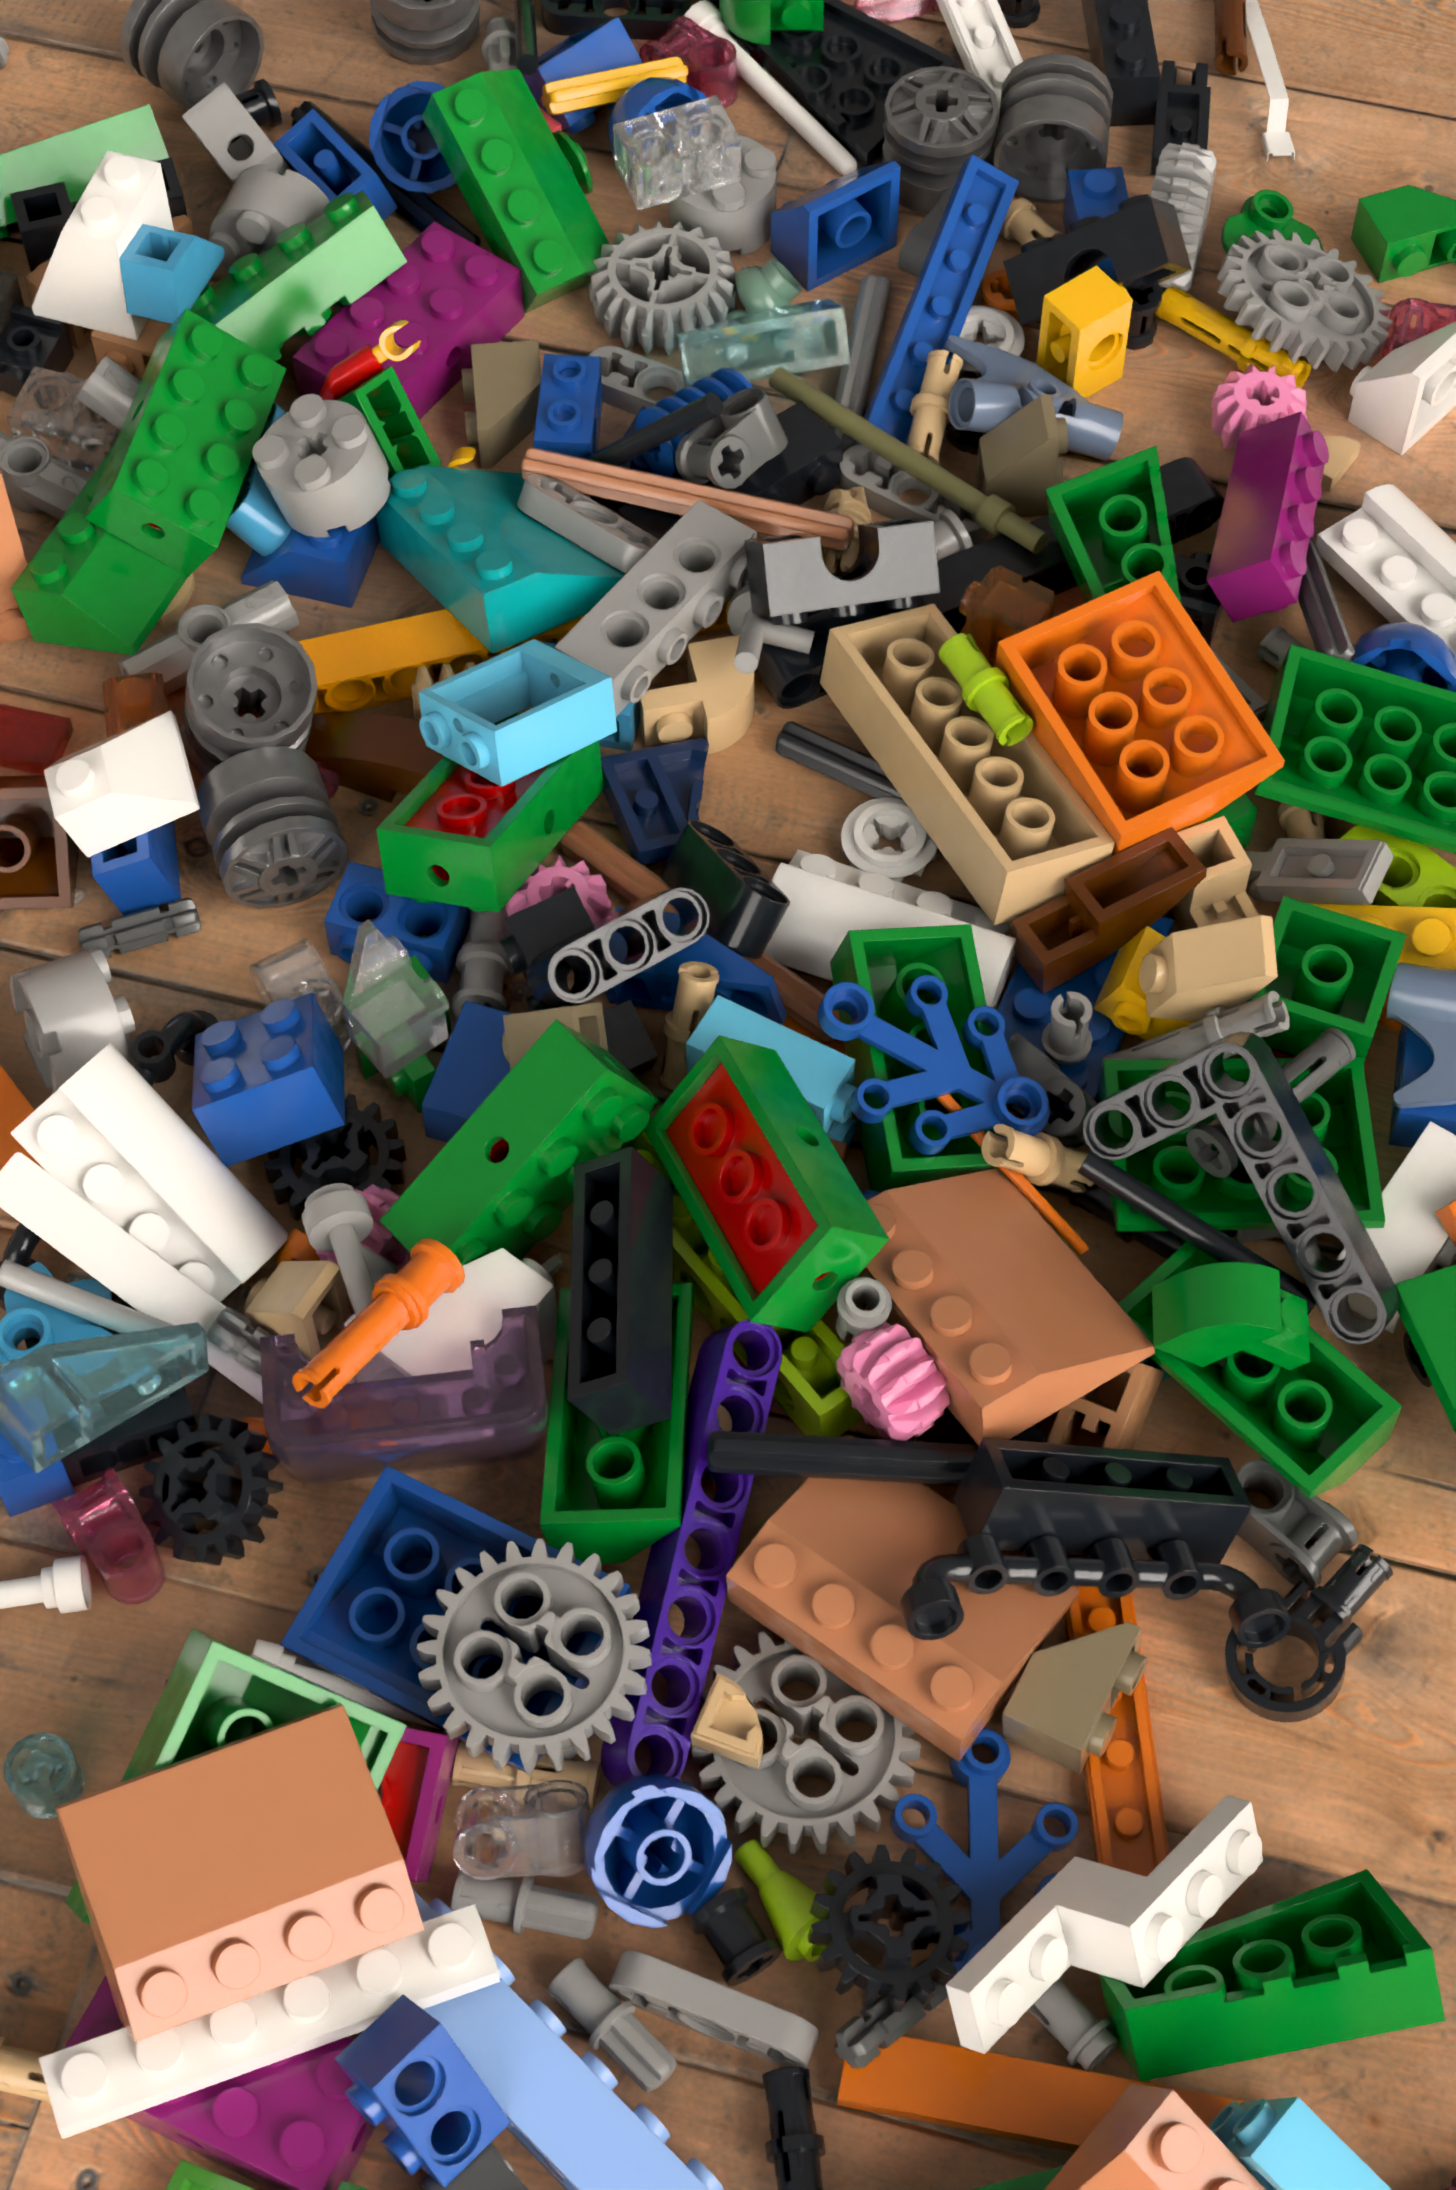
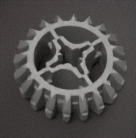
(1186, 181)
(661, 285)

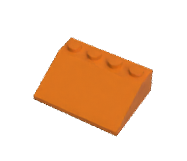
(1138, 711)

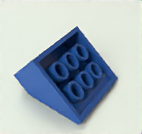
(384, 1579)

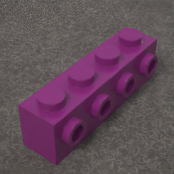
(1268, 517)

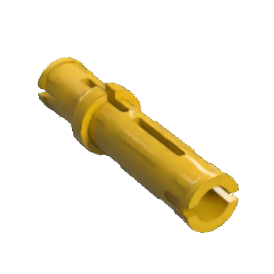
(1226, 336)

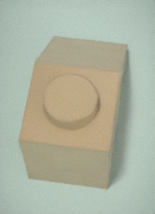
(1208, 968)
(301, 1301)

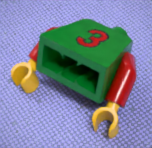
(385, 405)

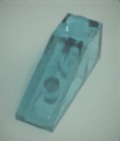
(756, 344)
(90, 1385)

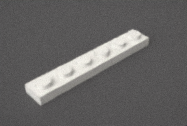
(121, 2076)

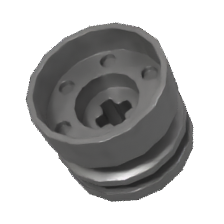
(425, 29)
(192, 46)
(1052, 123)
(933, 127)
(252, 672)
(271, 827)

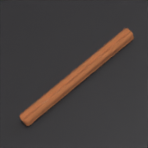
(679, 495)
(637, 881)

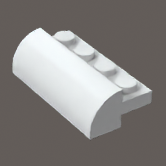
(1396, 561)
(837, 898)
(150, 1174)

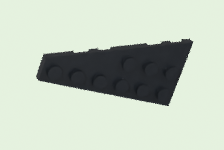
(845, 71)

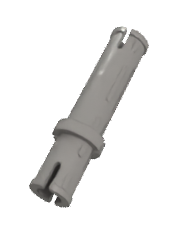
(1253, 1016)

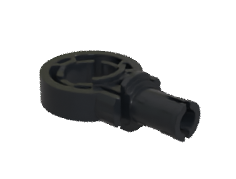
(1335, 1607)

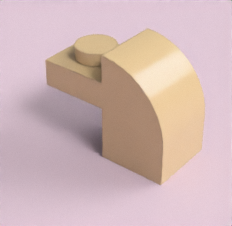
(712, 705)
(1223, 890)

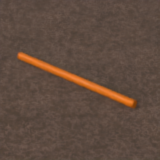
(1028, 1190)

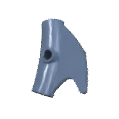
(1014, 382)
(1426, 1004)

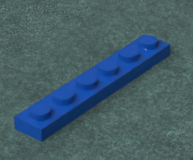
(942, 290)

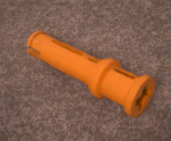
(398, 1304)

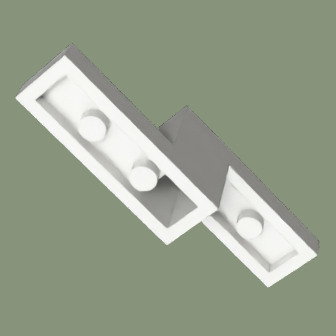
(1104, 1923)

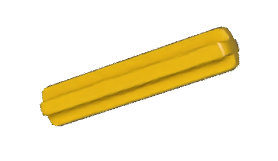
(605, 86)

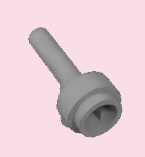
(759, 629)
(337, 1222)

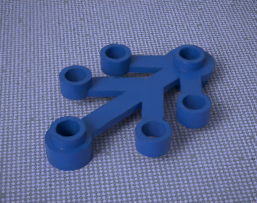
(942, 1067)
(981, 1873)

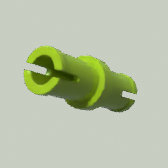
(986, 689)

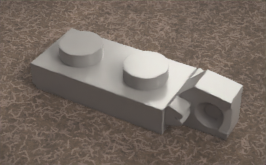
(1319, 870)

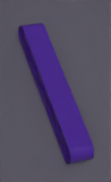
(716, 1530)

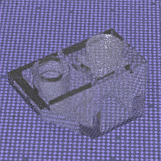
(388, 1005)

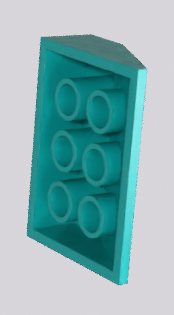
(486, 556)

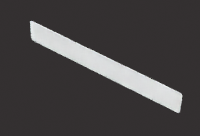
(115, 1258)

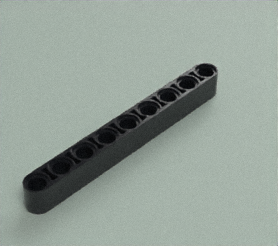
(795, 676)

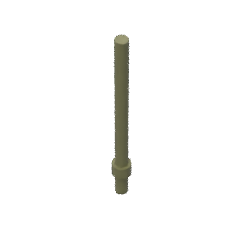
(990, 511)

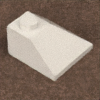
(1407, 390)
(123, 785)

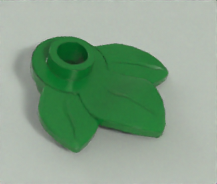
(1264, 213)

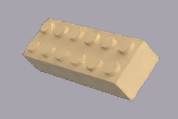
(990, 808)

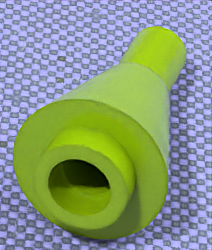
(785, 1901)

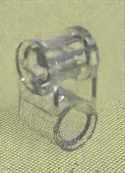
(298, 972)
(527, 1827)

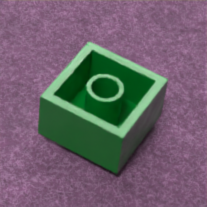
(1330, 975)

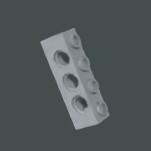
(662, 602)

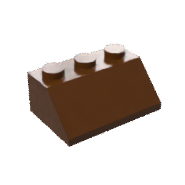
(35, 850)

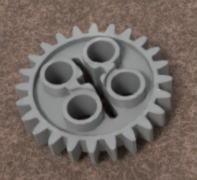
(1304, 300)
(497, 1705)
(770, 1792)

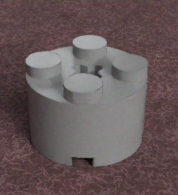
(261, 209)
(737, 211)
(323, 466)
(70, 1014)

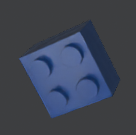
(268, 1079)

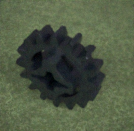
(339, 1158)
(210, 1489)
(911, 1905)

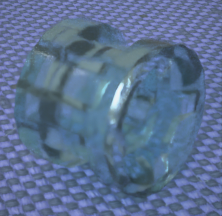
(36, 1761)

